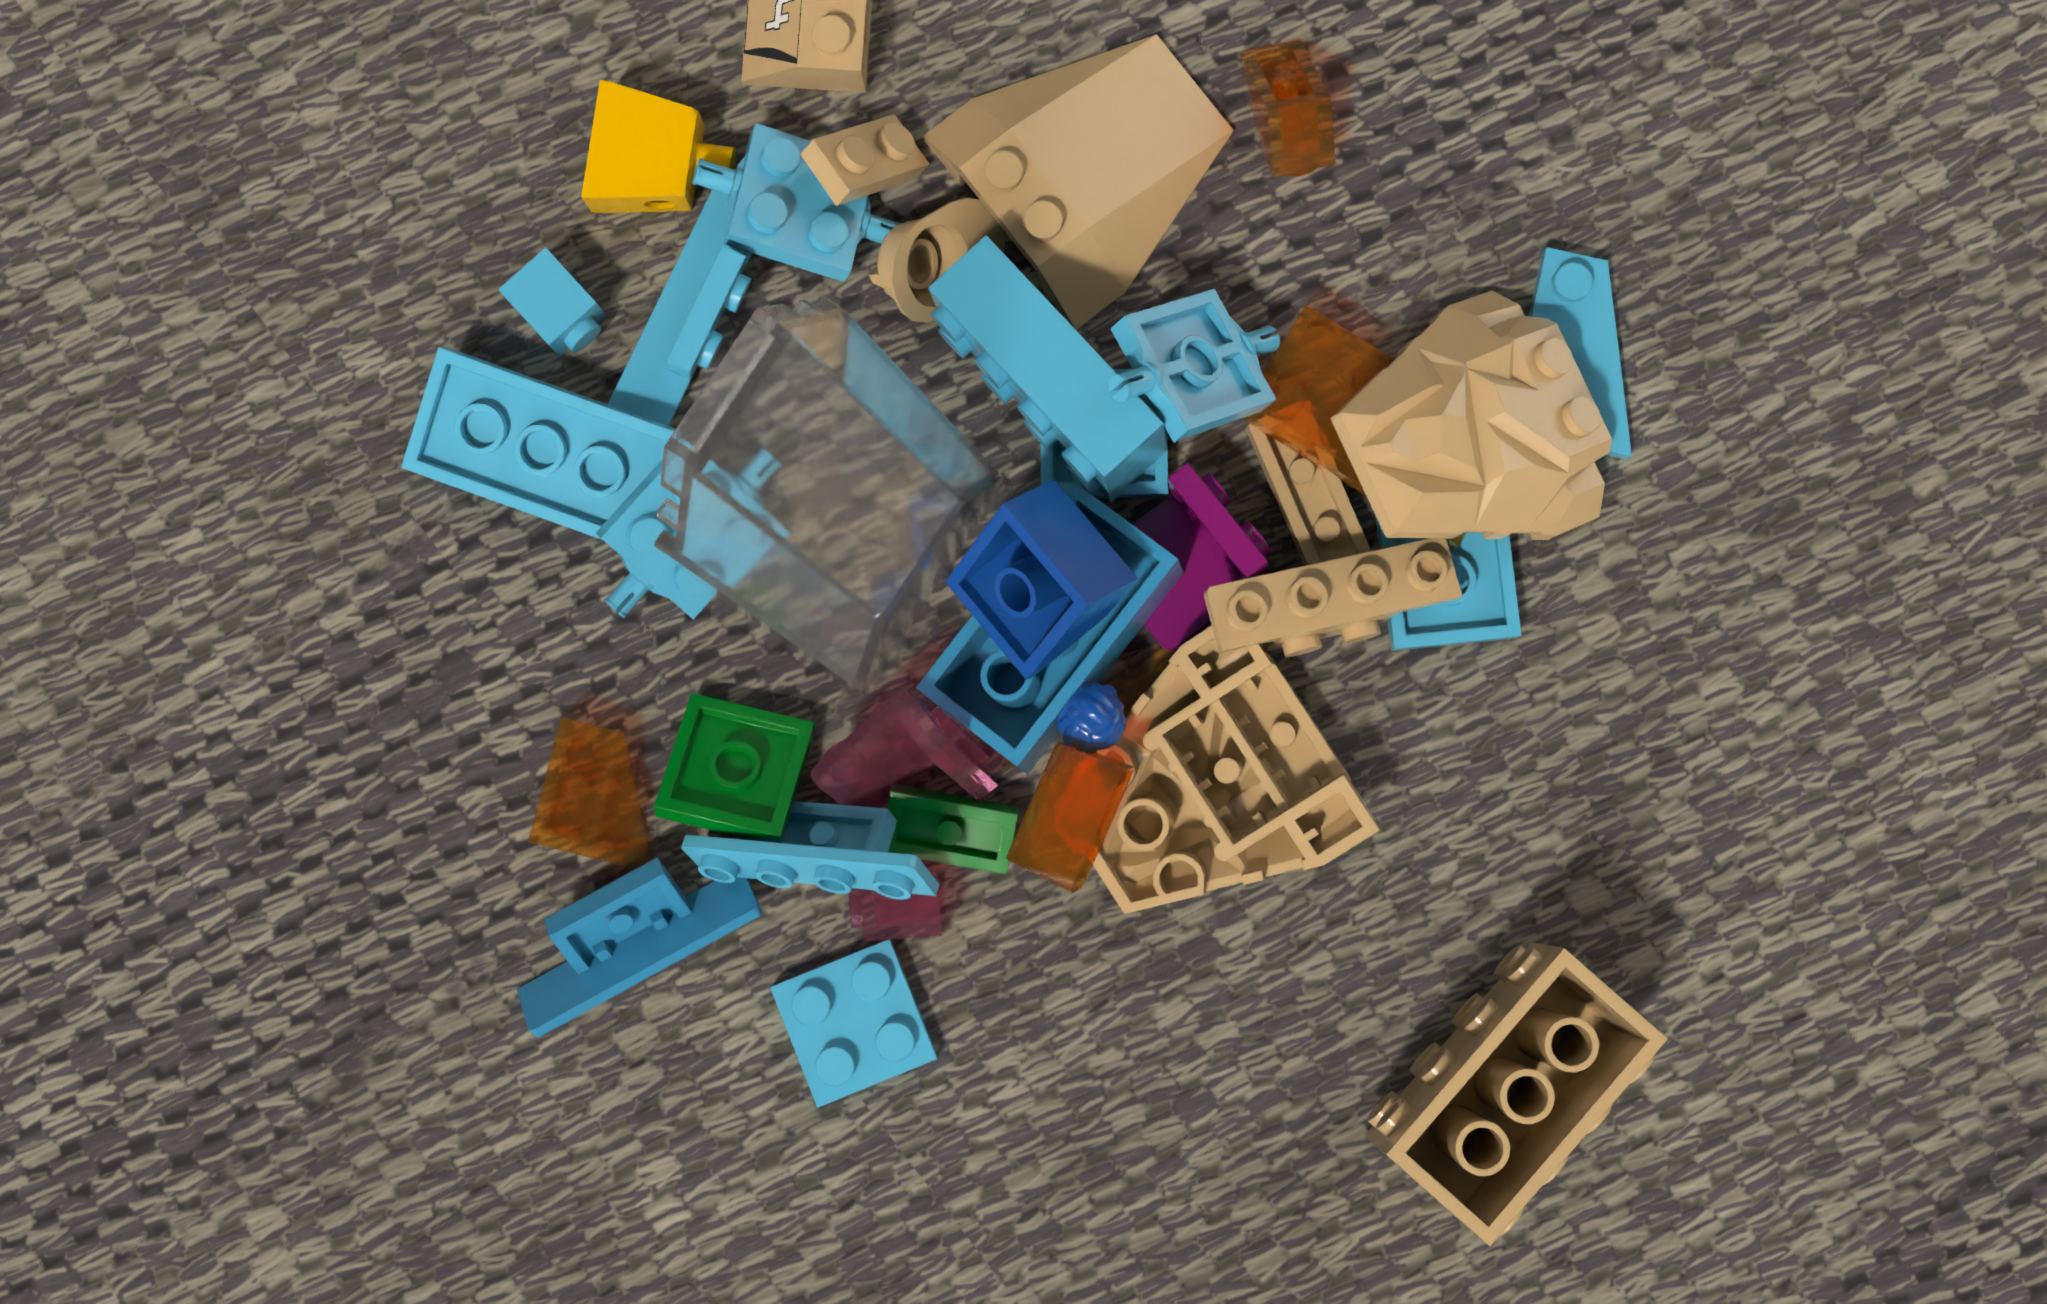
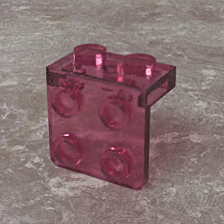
(901, 747)

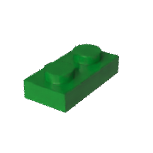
(952, 828)

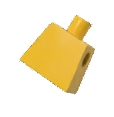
(645, 153)

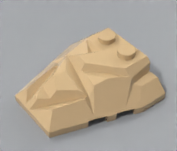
(1478, 429)
(1223, 782)

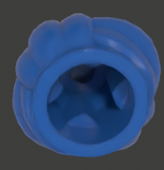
(1092, 718)

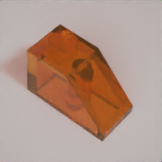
(1289, 108)

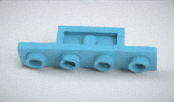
(685, 318)
(821, 847)

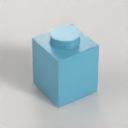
(554, 304)

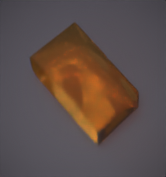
(1069, 815)

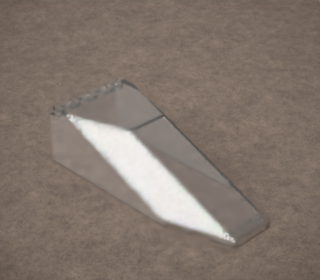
(820, 489)

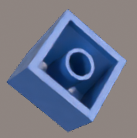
(1039, 577)

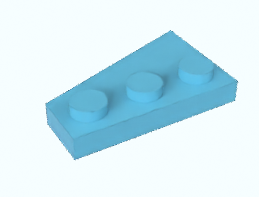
(1578, 297)

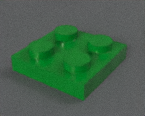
(735, 769)

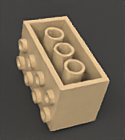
(1514, 1087)

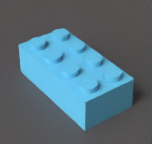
(1047, 368)

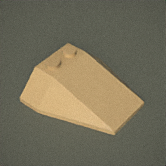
(1087, 166)

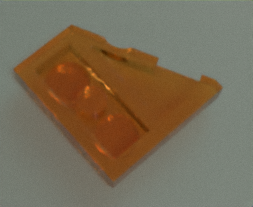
(591, 798)

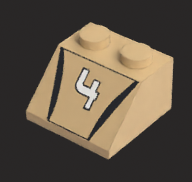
(807, 44)

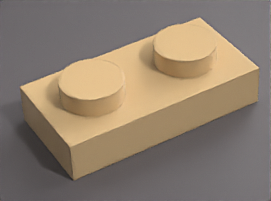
(864, 159)

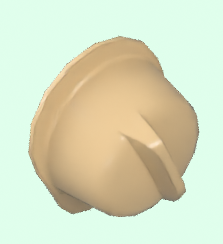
(925, 248)

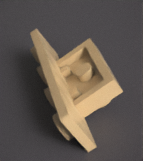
(1331, 598)

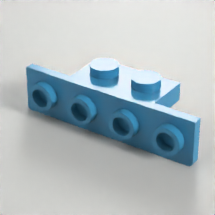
(627, 936)

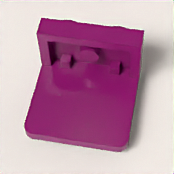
(1209, 549)

